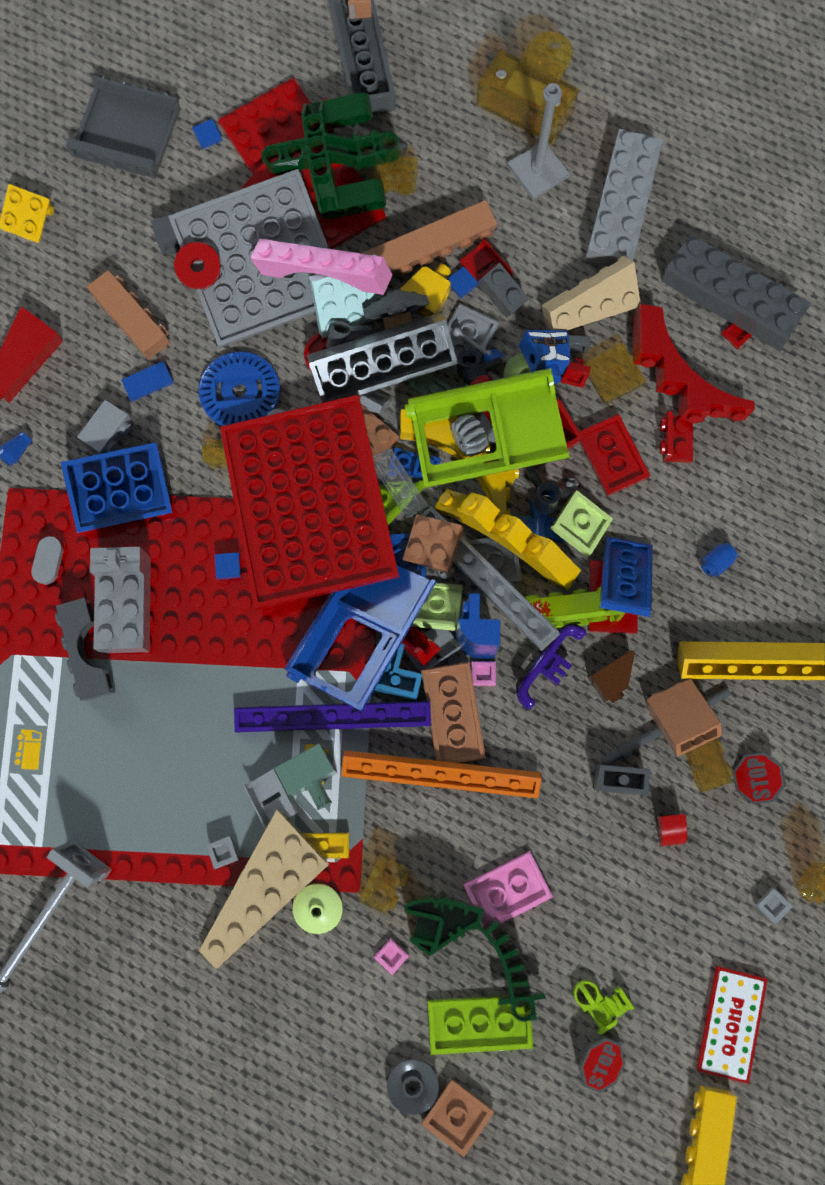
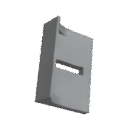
(447, 644)
(264, 788)

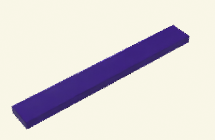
(332, 716)

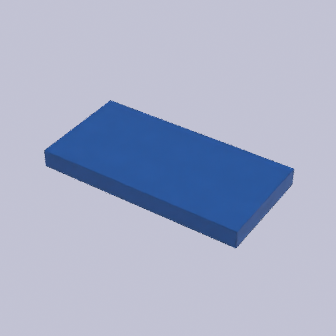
(627, 576)

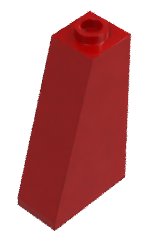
(24, 352)

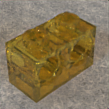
(378, 881)

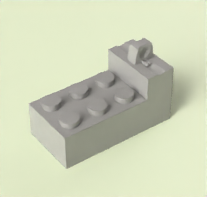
(121, 599)

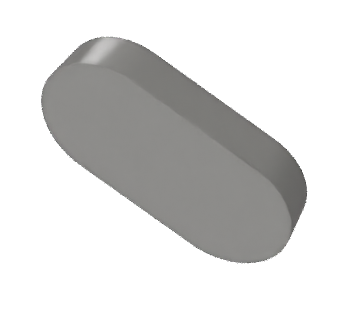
(47, 560)

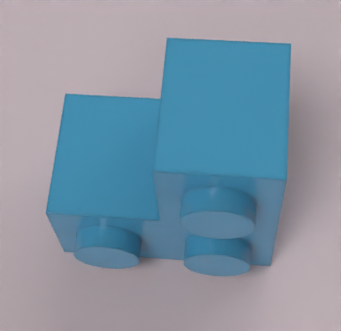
(398, 681)

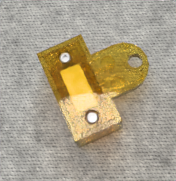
(515, 86)

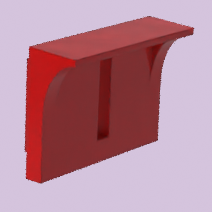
(481, 258)

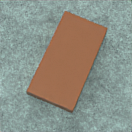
(453, 713)

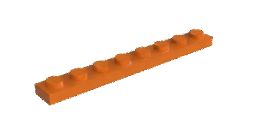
(441, 774)

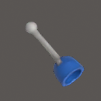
(488, 355)

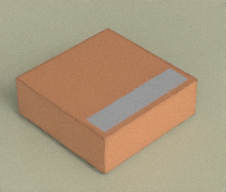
(359, 9)

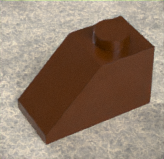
(613, 678)

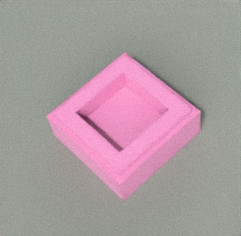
(483, 673)
(391, 956)

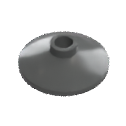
(412, 1101)

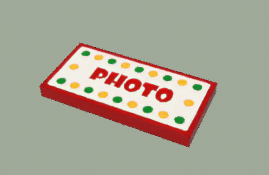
(732, 1024)

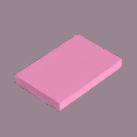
(509, 889)

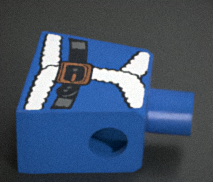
(546, 350)

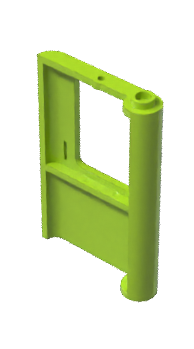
(522, 419)

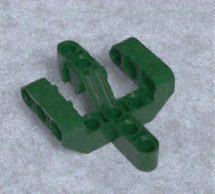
(317, 120)

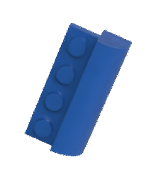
(477, 636)

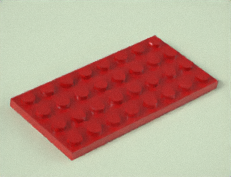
(271, 121)

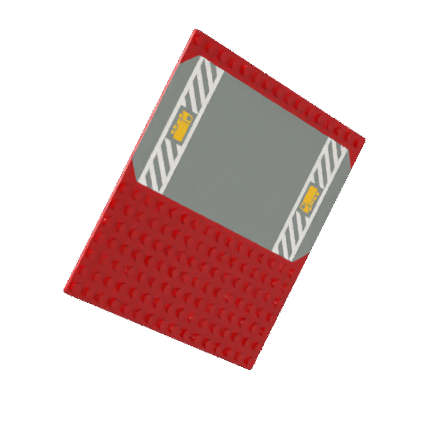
(159, 761)

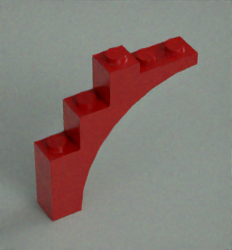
(673, 375)

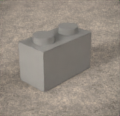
(105, 428)

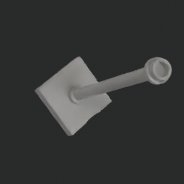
(540, 167)
(79, 866)

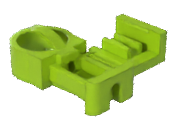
(603, 1011)

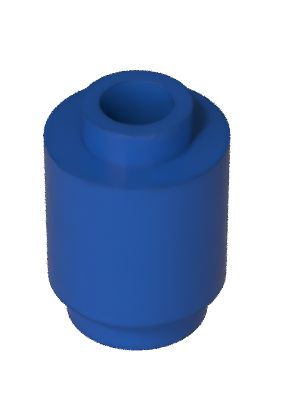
(719, 560)

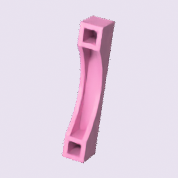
(359, 270)

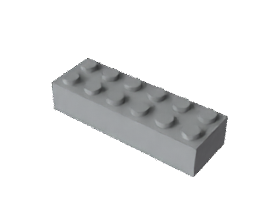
(624, 198)

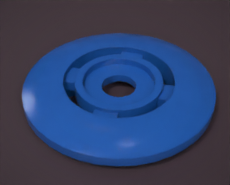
(235, 370)

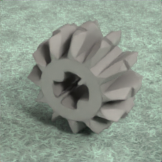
(469, 435)

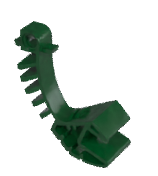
(446, 919)

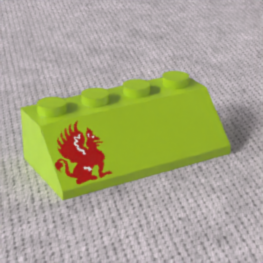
(574, 608)

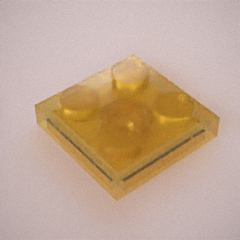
(614, 374)

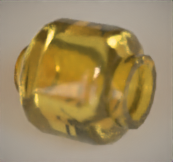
(214, 453)

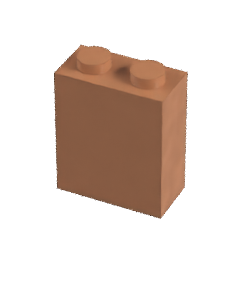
(684, 717)

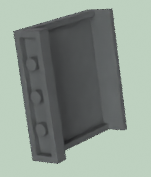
(125, 127)

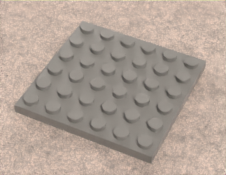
(242, 298)

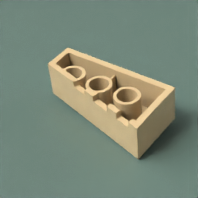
(596, 298)

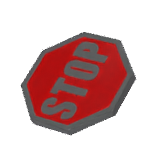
(759, 778)
(601, 1064)

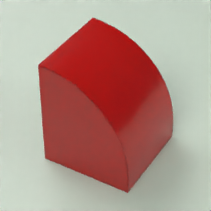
(672, 829)

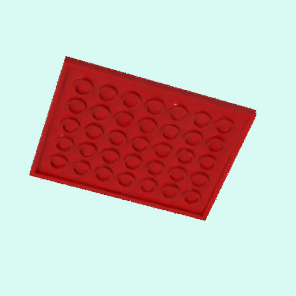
(308, 502)

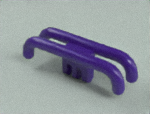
(548, 664)

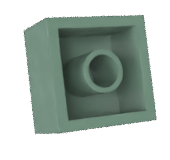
(307, 773)

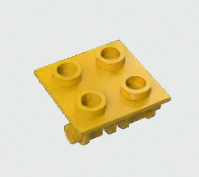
(24, 213)

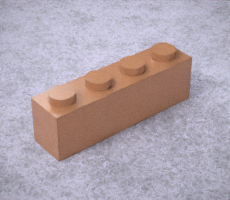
(128, 314)

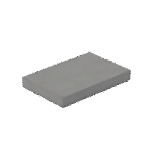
(474, 326)

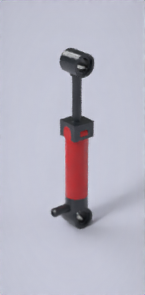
(477, 374)

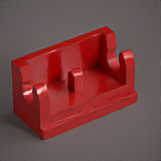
(419, 645)

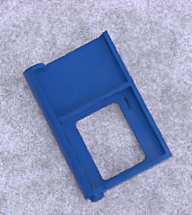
(383, 606)

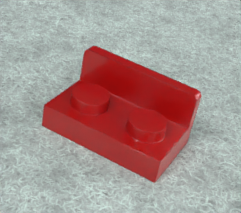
(677, 439)

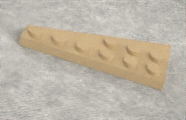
(272, 877)

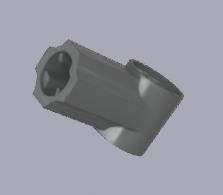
(341, 333)

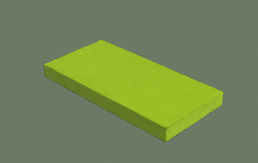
(477, 1026)

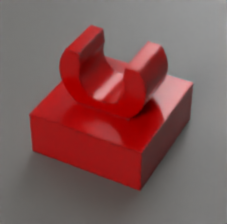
(576, 373)

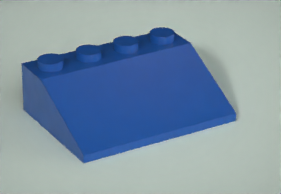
(117, 487)

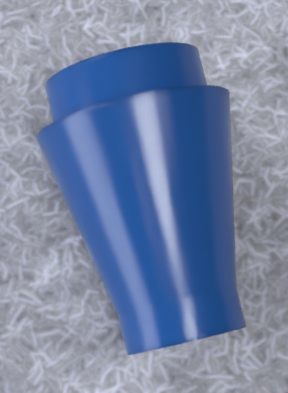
(14, 449)

